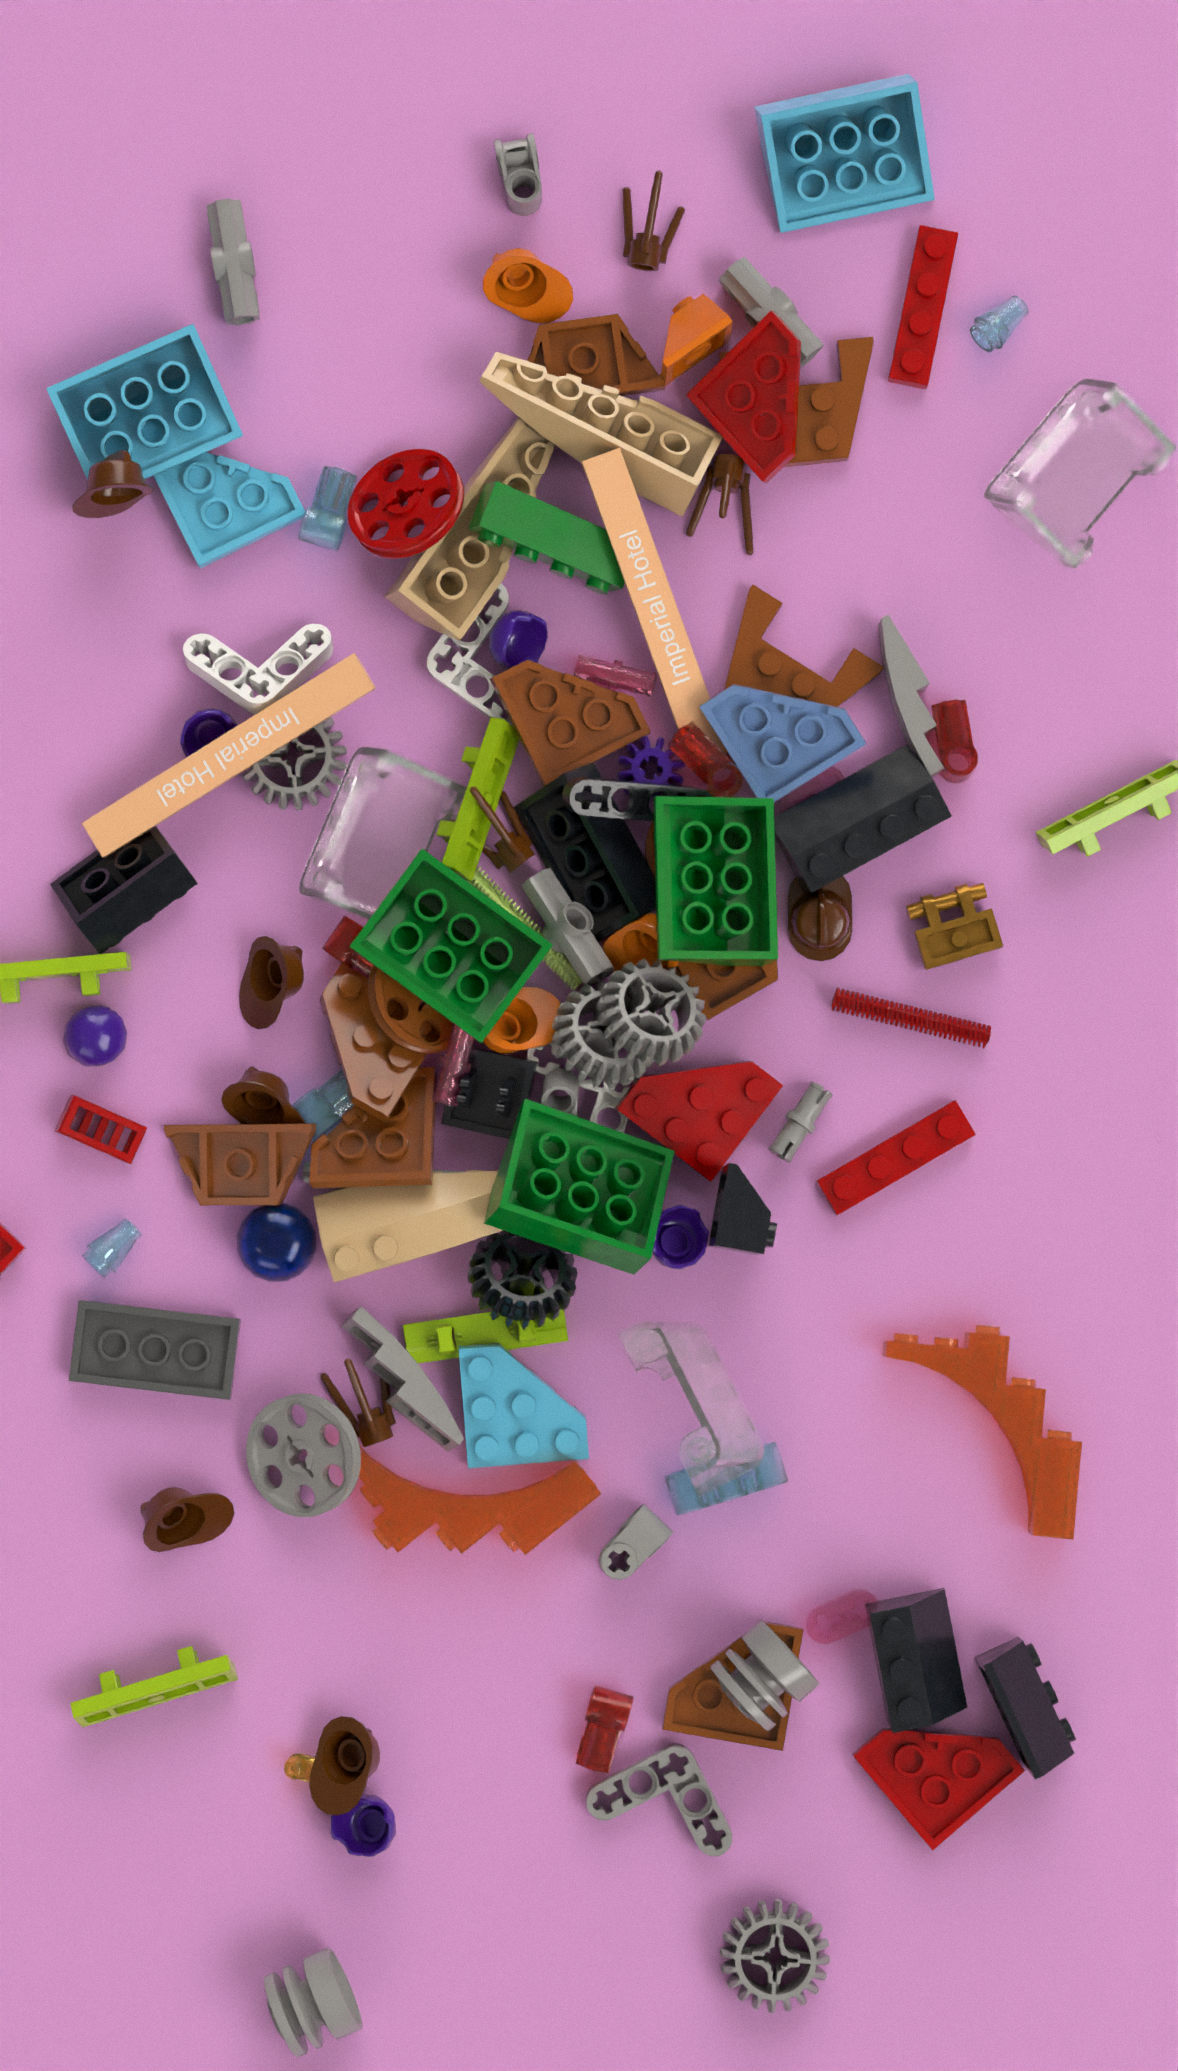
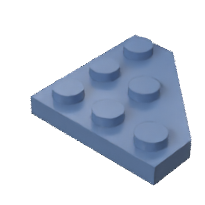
(780, 737)

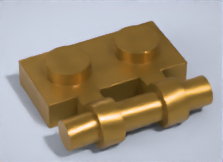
(959, 937)

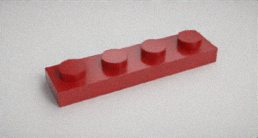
(923, 307)
(896, 1157)

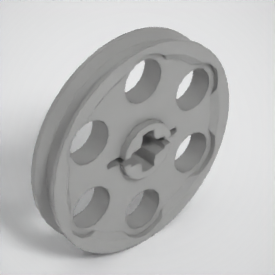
(315, 1468)

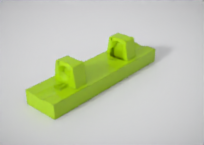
(489, 773)
(1082, 824)
(86, 966)
(434, 1341)
(120, 1700)

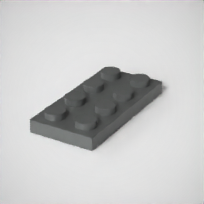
(154, 1349)

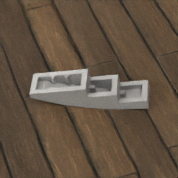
(904, 684)
(413, 1391)

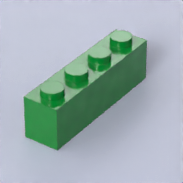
(546, 535)

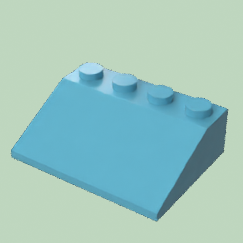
(845, 152)
(151, 402)

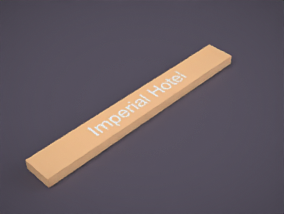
(649, 590)
(229, 755)

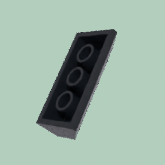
(859, 819)
(590, 855)
(740, 1215)

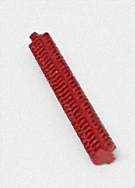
(911, 1017)

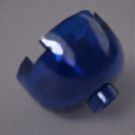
(276, 1242)

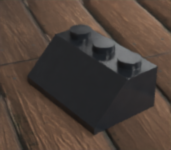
(124, 889)
(916, 1659)
(1027, 1706)

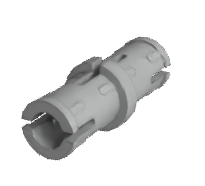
(800, 1122)

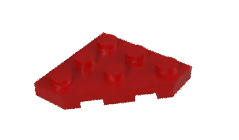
(755, 396)
(700, 1110)
(937, 1776)

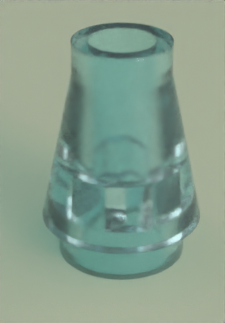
(996, 325)
(111, 1248)

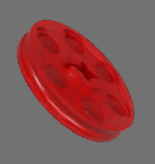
(419, 511)

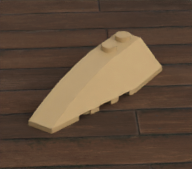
(660, 446)
(459, 573)
(395, 1224)

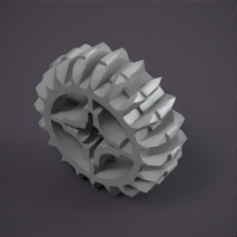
(311, 755)
(647, 1033)
(586, 1044)
(756, 1954)

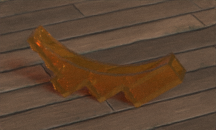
(1047, 1463)
(524, 1513)

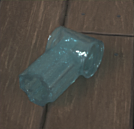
(326, 520)
(325, 1104)

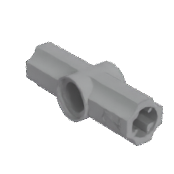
(233, 262)
(759, 298)
(568, 927)

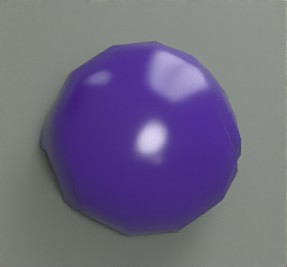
(517, 638)
(204, 728)
(95, 1036)
(680, 1237)
(366, 1828)

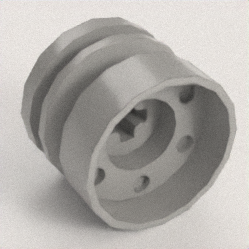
(764, 1676)
(312, 2002)

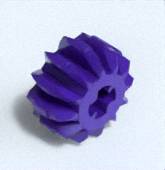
(655, 755)

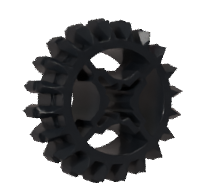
(517, 1295)

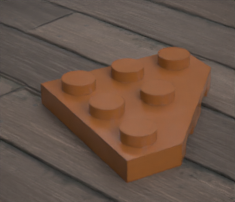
(566, 718)
(372, 1063)
(380, 1153)
(702, 1709)

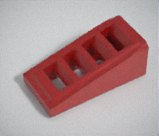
(68, 1116)

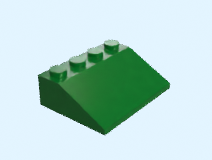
(715, 880)
(451, 945)
(580, 1187)

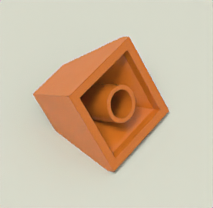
(693, 335)

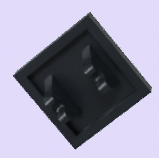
(491, 1093)

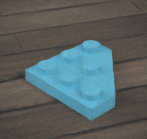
(226, 504)
(514, 1412)

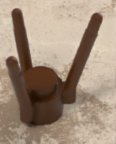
(645, 251)
(728, 477)
(511, 849)
(371, 1424)

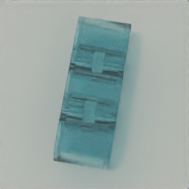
(764, 1476)

